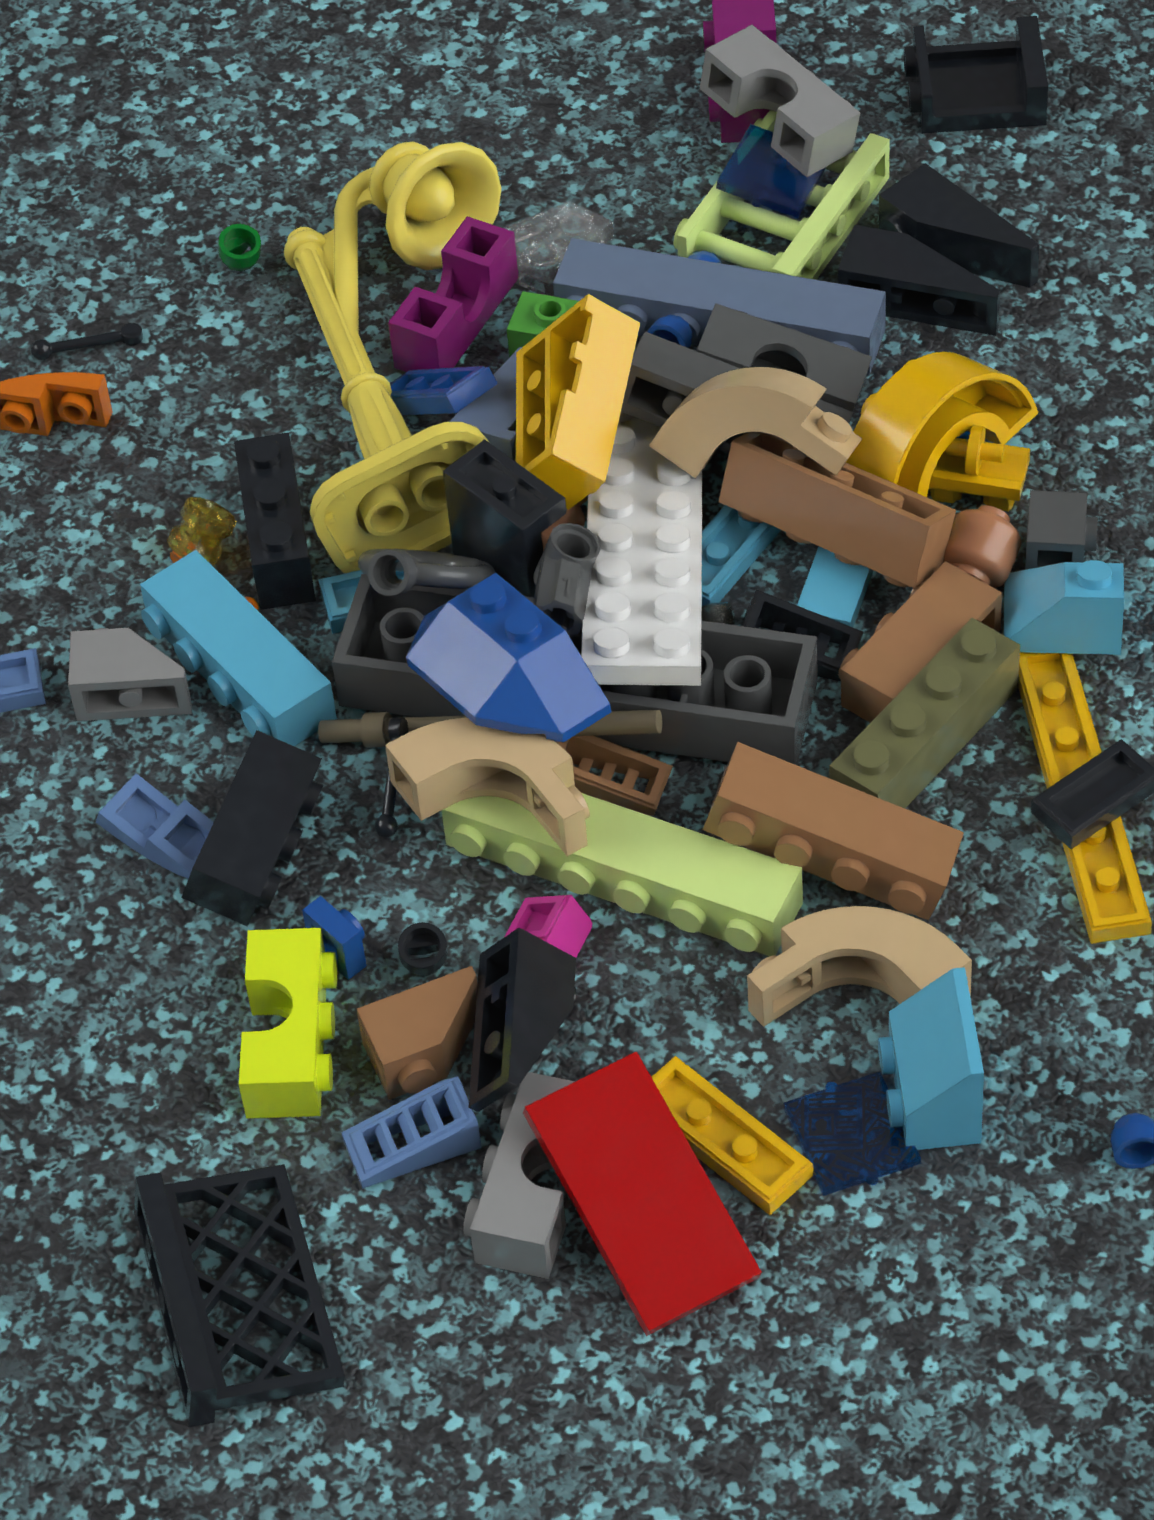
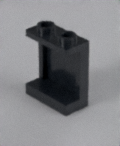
(978, 82)
(500, 513)

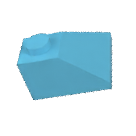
(1066, 608)

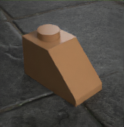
(419, 1031)

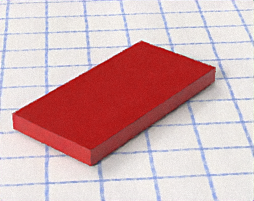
(641, 1193)

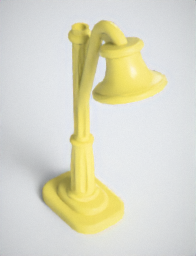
(399, 487)

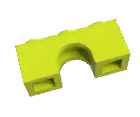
(286, 1066)

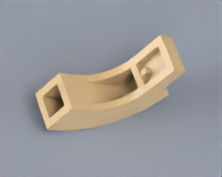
(754, 401)
(465, 761)
(851, 947)

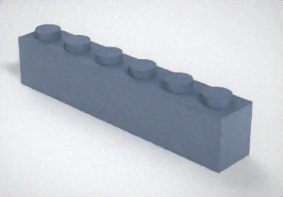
(659, 284)

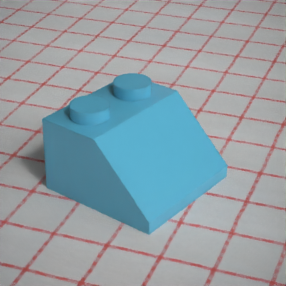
(935, 1066)

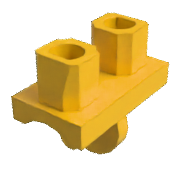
(982, 470)

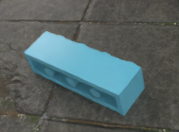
(236, 651)

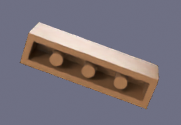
(845, 513)
(833, 831)

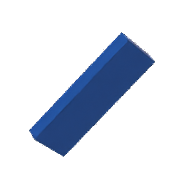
(440, 389)

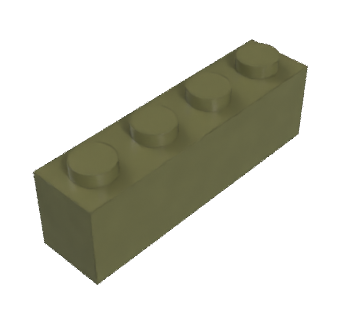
(932, 716)

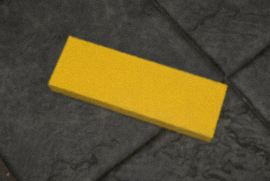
(732, 1139)

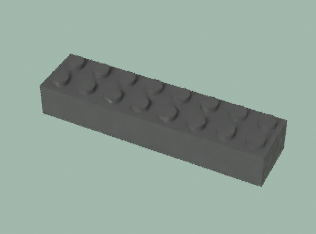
(751, 689)

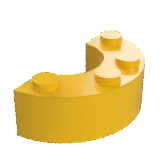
(928, 407)

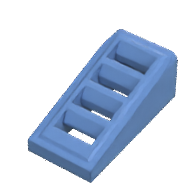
(422, 1108)

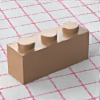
(913, 636)

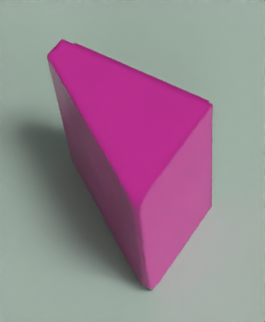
(555, 920)

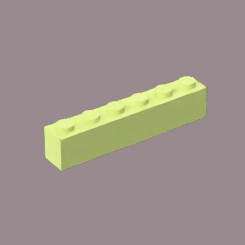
(641, 868)

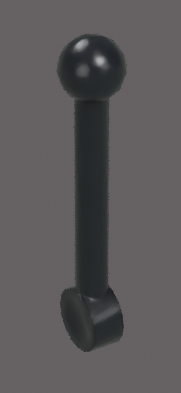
(130, 334)
(386, 824)

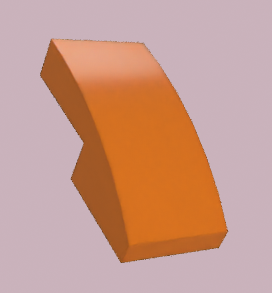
(37, 400)

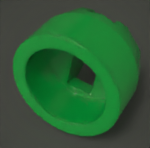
(234, 242)

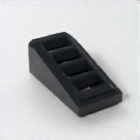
(787, 617)

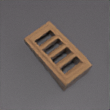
(610, 758)

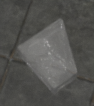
(545, 238)

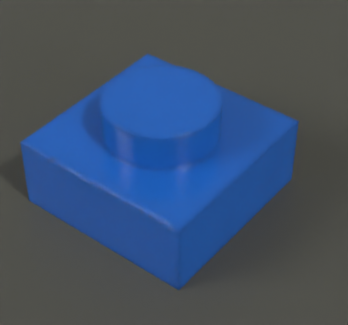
(340, 935)

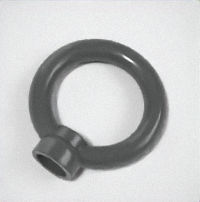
(420, 569)

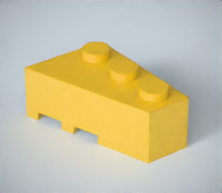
(573, 396)

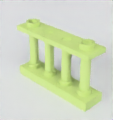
(812, 238)

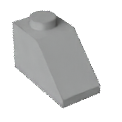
(123, 677)

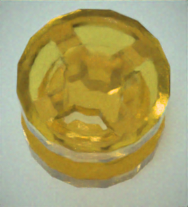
(201, 529)

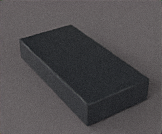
(1095, 794)

